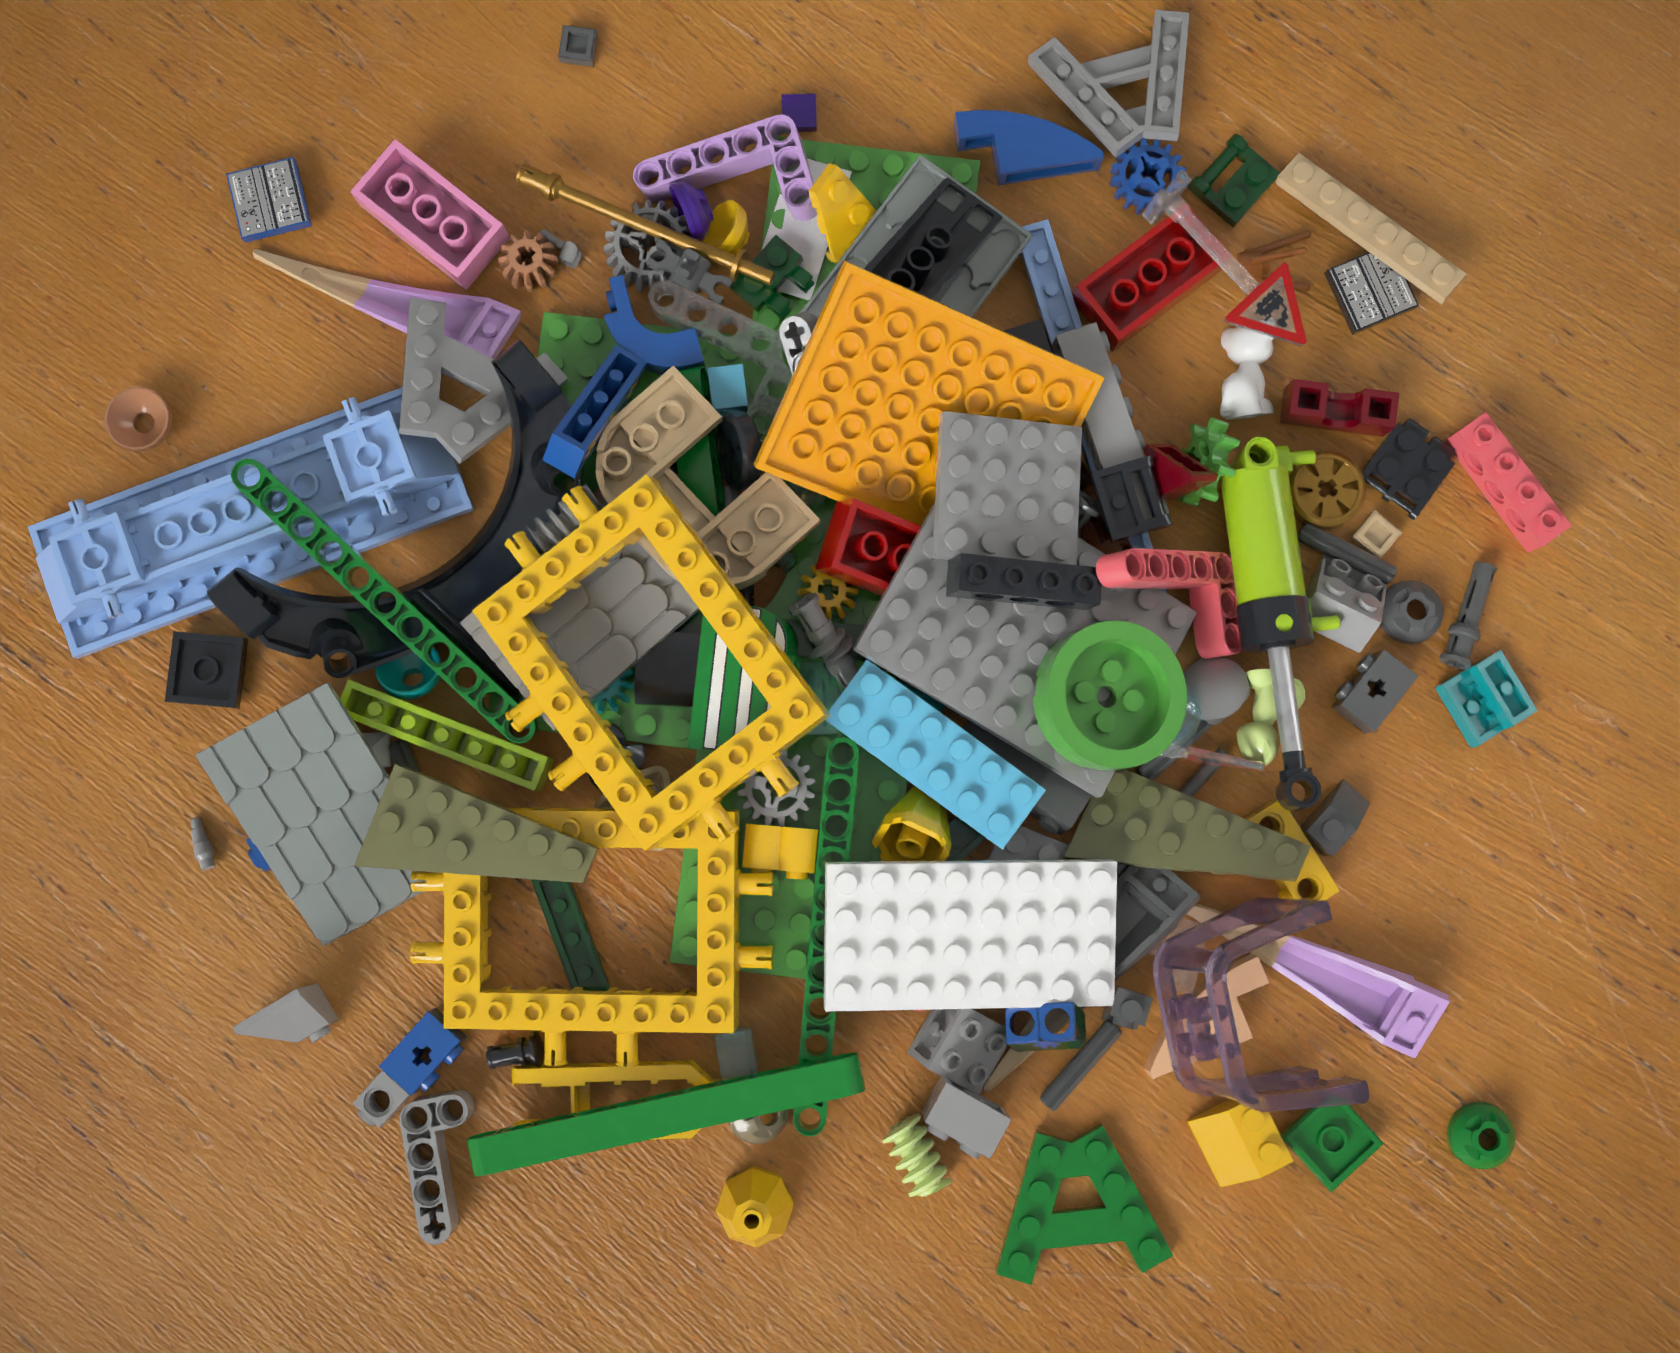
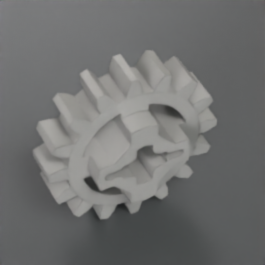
(771, 810)

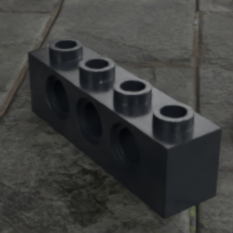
(1023, 582)

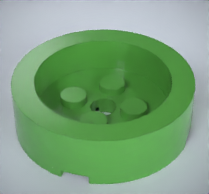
(1145, 694)

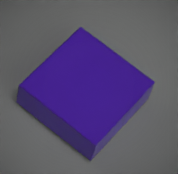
(801, 110)

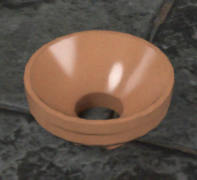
(127, 408)

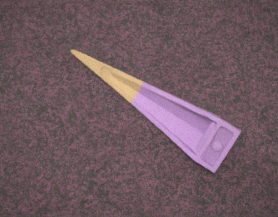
(468, 319)
(1372, 996)

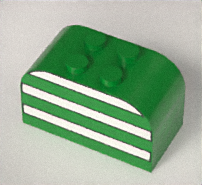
(723, 691)

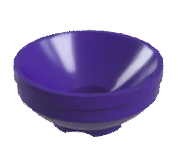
(694, 206)

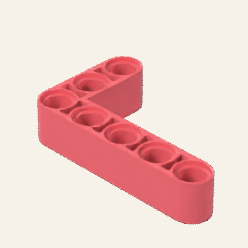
(1201, 572)

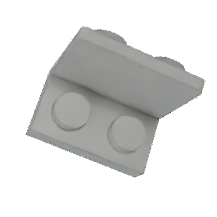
(960, 1046)

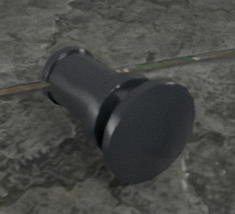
(518, 1052)

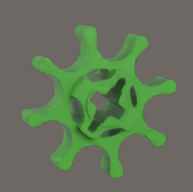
(1211, 449)

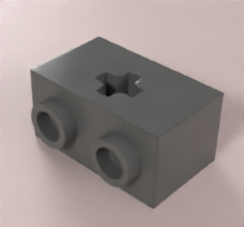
(1390, 681)

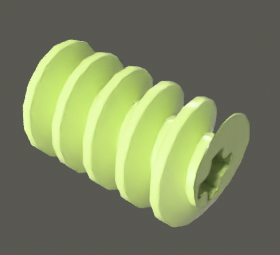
(916, 1157)

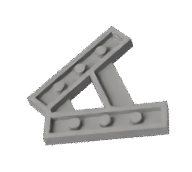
(1084, 84)
(434, 353)

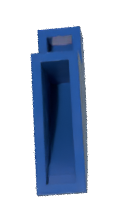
(1025, 145)

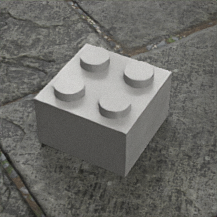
(965, 1117)

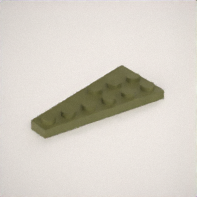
(448, 830)
(1168, 830)

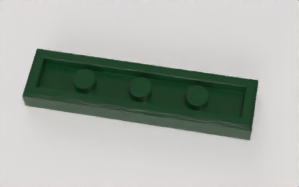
(571, 935)

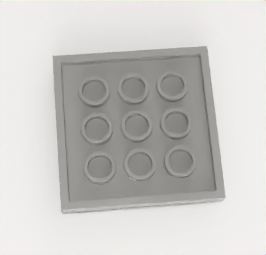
(1006, 488)

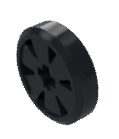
(737, 450)

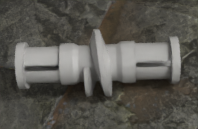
(829, 643)

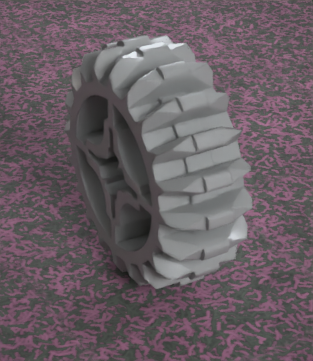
(625, 237)

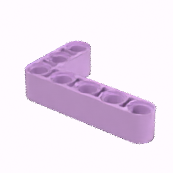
(735, 163)

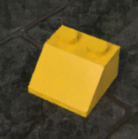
(1239, 1142)

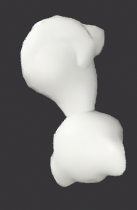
(1245, 388)

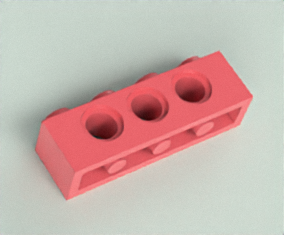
(1508, 483)

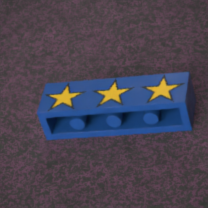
(593, 410)

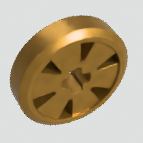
(1346, 484)

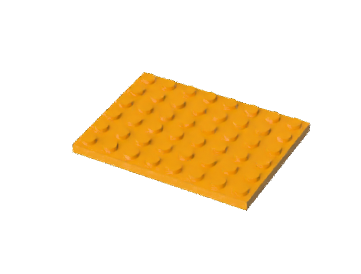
(880, 374)

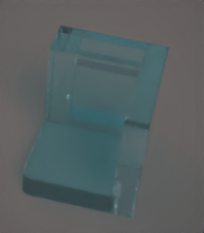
(737, 1053)

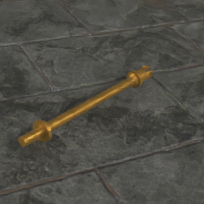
(553, 188)

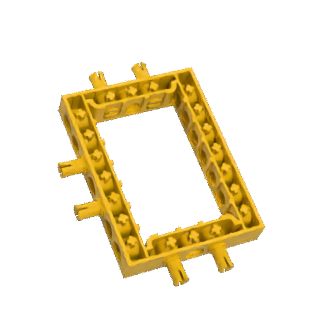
(555, 692)
(624, 1012)

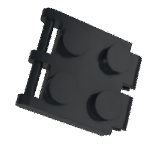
(1409, 466)

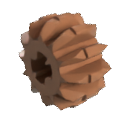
(538, 251)

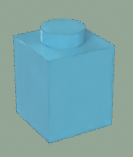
(728, 388)

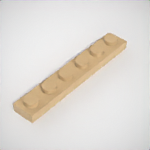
(1370, 228)

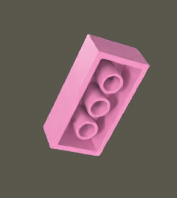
(430, 214)

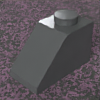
(1335, 819)

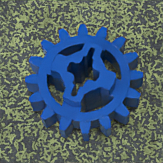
(1147, 161)

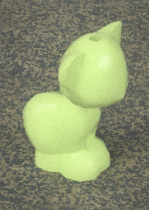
(1259, 739)

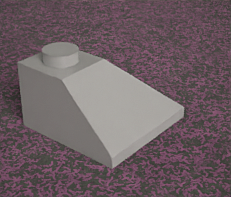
(292, 1018)

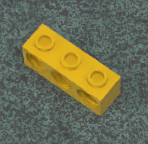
(1313, 869)

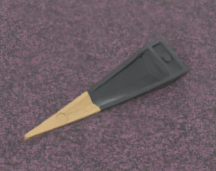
(1147, 911)

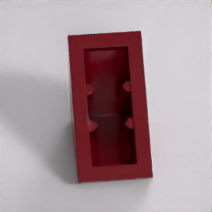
(1177, 472)

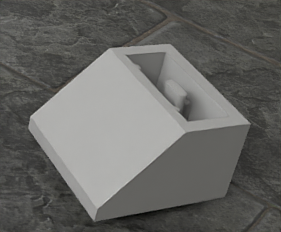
(1351, 596)

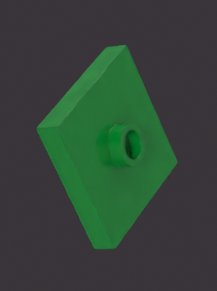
(1331, 1142)

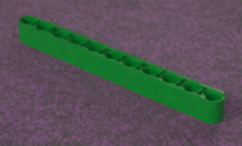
(369, 595)
(814, 987)
(666, 1114)

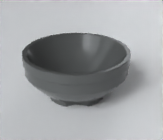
(1399, 624)

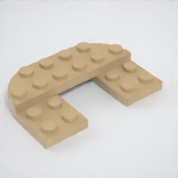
(653, 436)

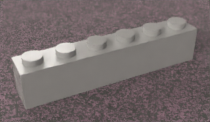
(1108, 421)

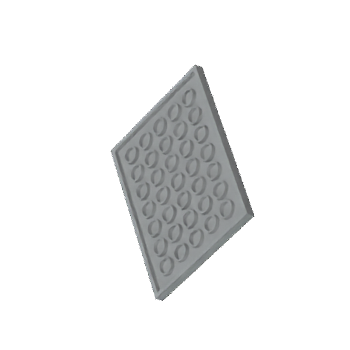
(987, 653)

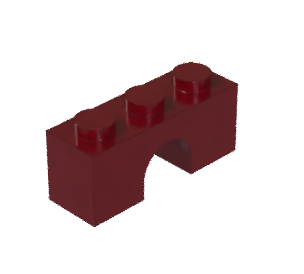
(1361, 412)

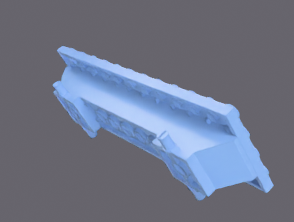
(162, 544)

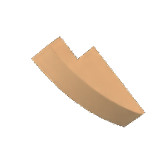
(1242, 977)

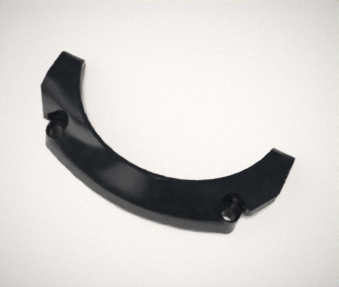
(330, 625)

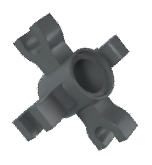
(690, 271)

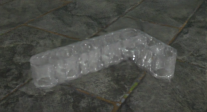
(738, 344)

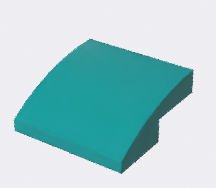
(1486, 699)

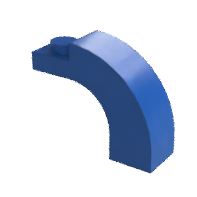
(657, 349)

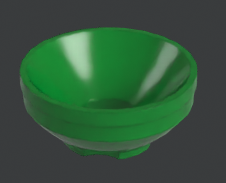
(1464, 1132)

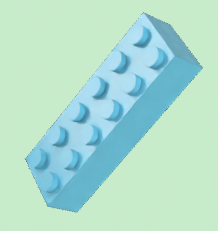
(934, 754)

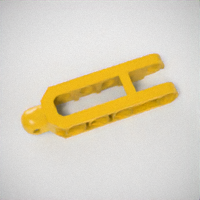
(581, 1074)

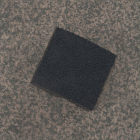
(668, 672)

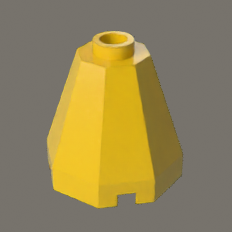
(914, 830)
(755, 1193)

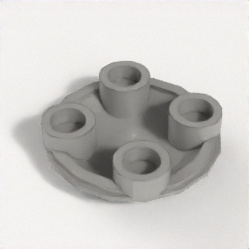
(1218, 687)

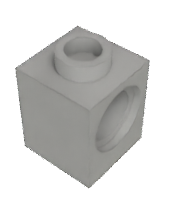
(368, 1108)

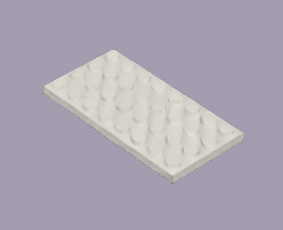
(969, 934)

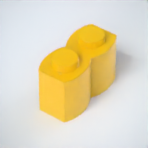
(780, 849)

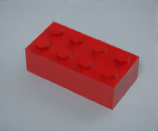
(1144, 281)
(865, 545)

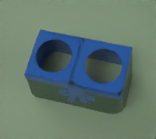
(1053, 1041)

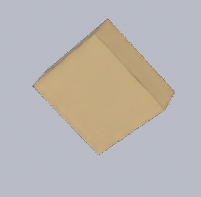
(1376, 535)

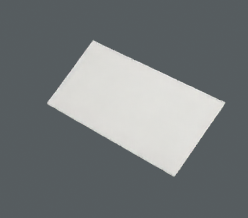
(802, 235)

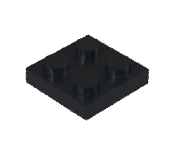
(206, 670)

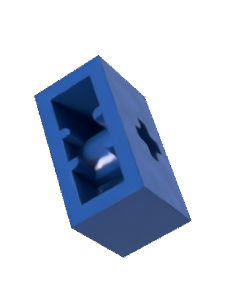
(405, 1062)

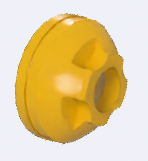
(729, 227)

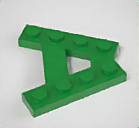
(1038, 1227)

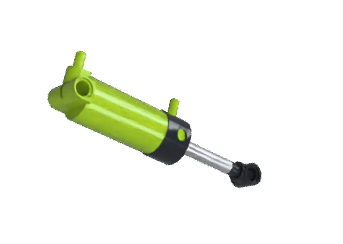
(1271, 589)

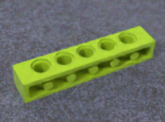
(446, 736)

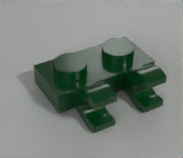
(785, 263)

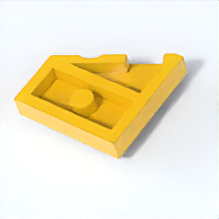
(840, 210)

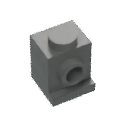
(1128, 1008)

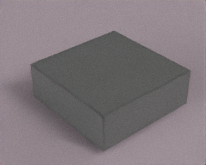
(578, 46)

